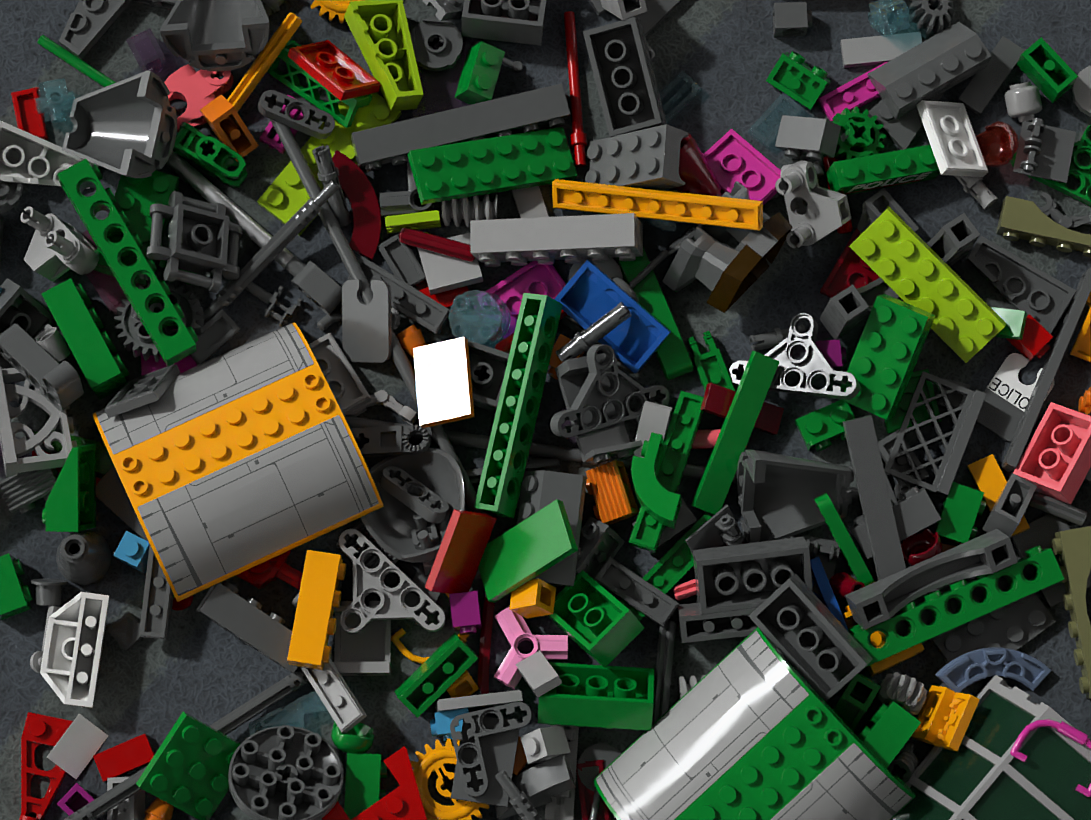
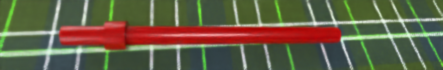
(578, 138)

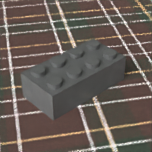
(624, 77)
(748, 573)
(810, 637)

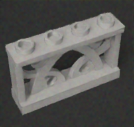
(13, 447)

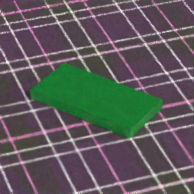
(526, 551)

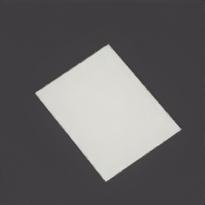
(77, 746)

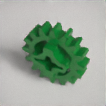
(863, 128)

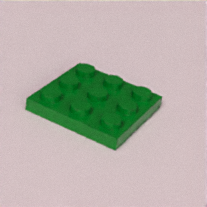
(191, 767)

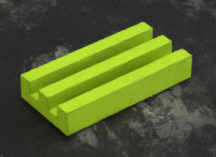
(415, 221)

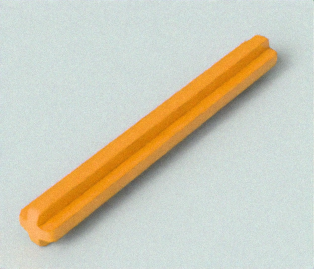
(264, 60)

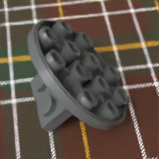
(285, 775)

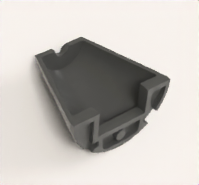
(216, 32)
(124, 126)
(780, 493)

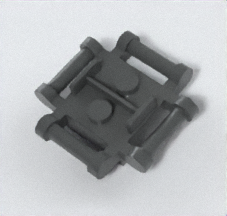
(197, 241)

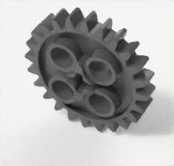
(135, 337)

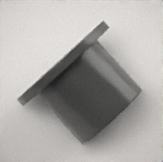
(48, 591)

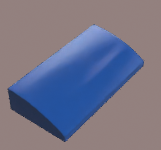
(594, 294)

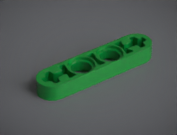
(843, 539)

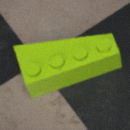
(387, 47)

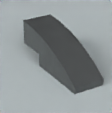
(541, 783)

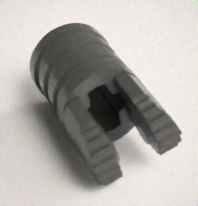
(904, 762)

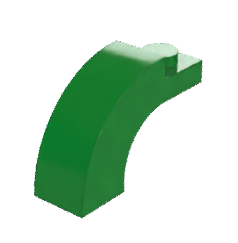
(655, 499)

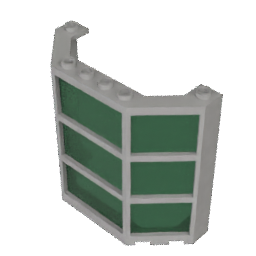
(989, 782)

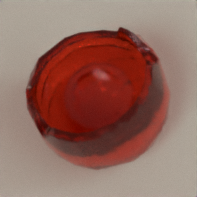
(998, 144)

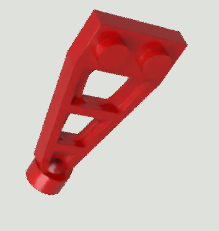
(39, 731)

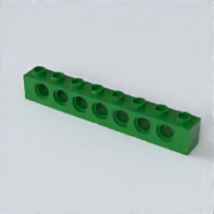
(83, 176)
(518, 405)
(1045, 573)

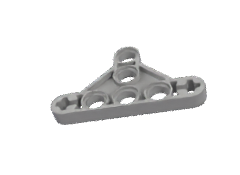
(372, 581)

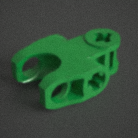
(210, 155)

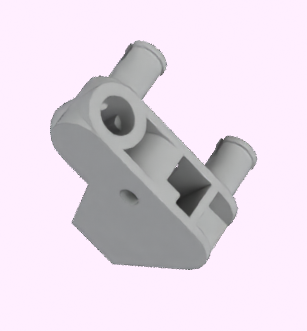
(822, 212)
(57, 247)

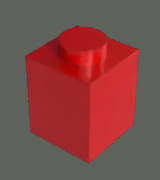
(1034, 340)

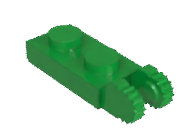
(710, 364)

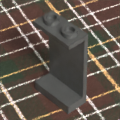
(603, 442)

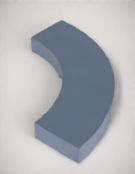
(991, 662)

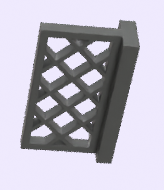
(958, 441)

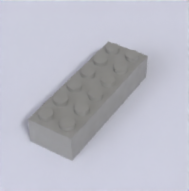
(557, 239)

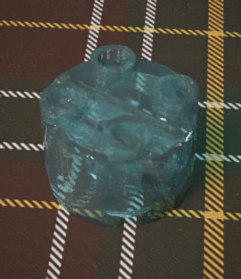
(479, 317)

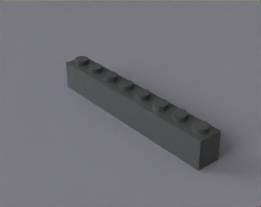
(463, 124)

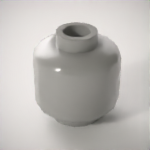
(1023, 101)

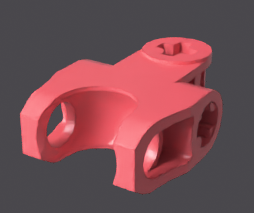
(197, 91)

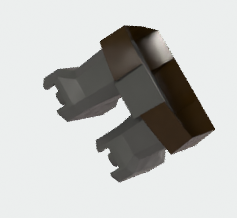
(721, 267)

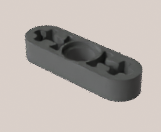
(300, 125)
(400, 484)

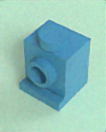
(441, 724)

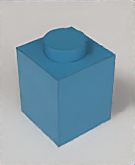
(133, 552)

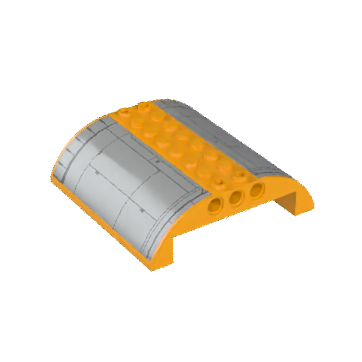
(239, 462)

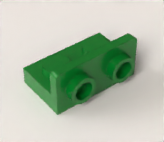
(798, 79)
(824, 425)

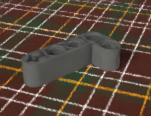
(53, 380)

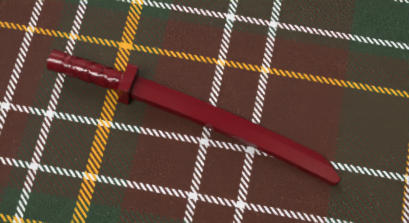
(485, 645)

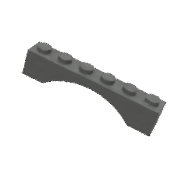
(889, 595)

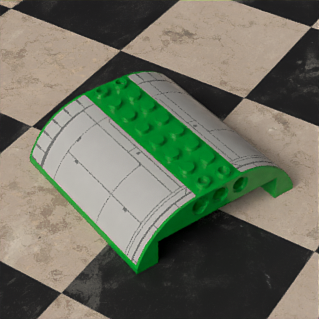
(751, 748)

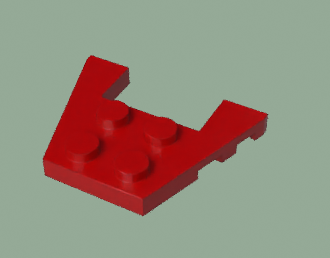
(400, 804)

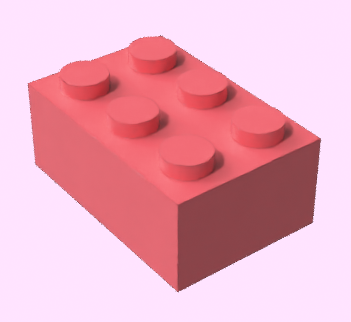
(1058, 453)

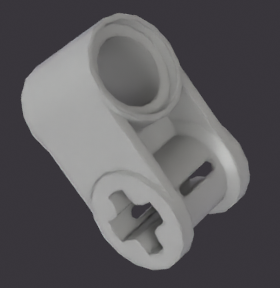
(53, 343)

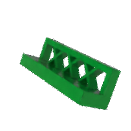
(313, 95)

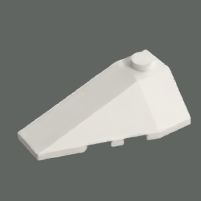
(31, 158)

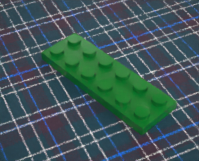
(491, 165)

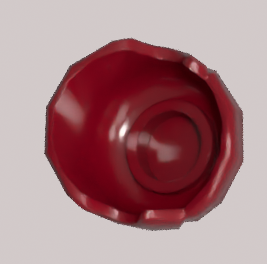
(921, 547)

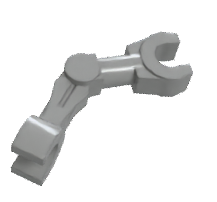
(382, 398)

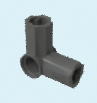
(402, 202)

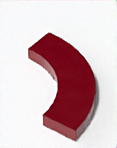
(363, 205)

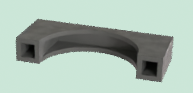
(854, 305)

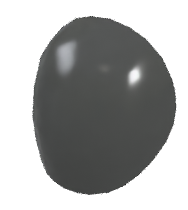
(400, 528)

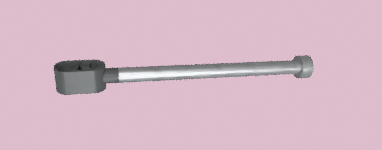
(307, 278)

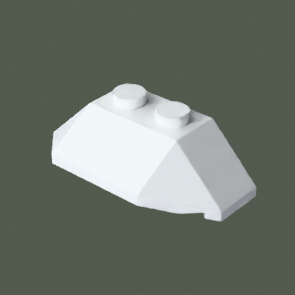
(75, 648)

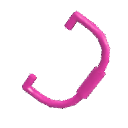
(1062, 728)

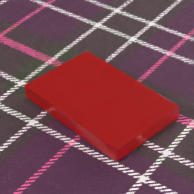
(334, 70)
(460, 552)

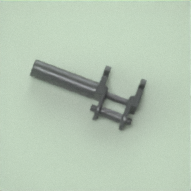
(271, 299)

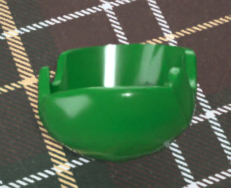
(356, 740)

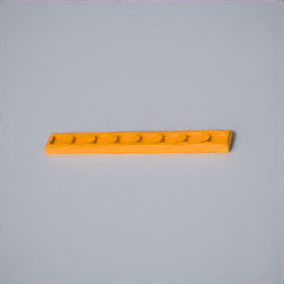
(658, 204)

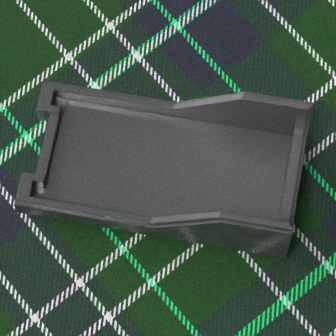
(637, 159)

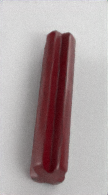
(436, 244)

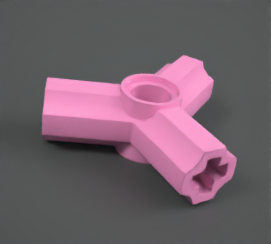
(516, 630)

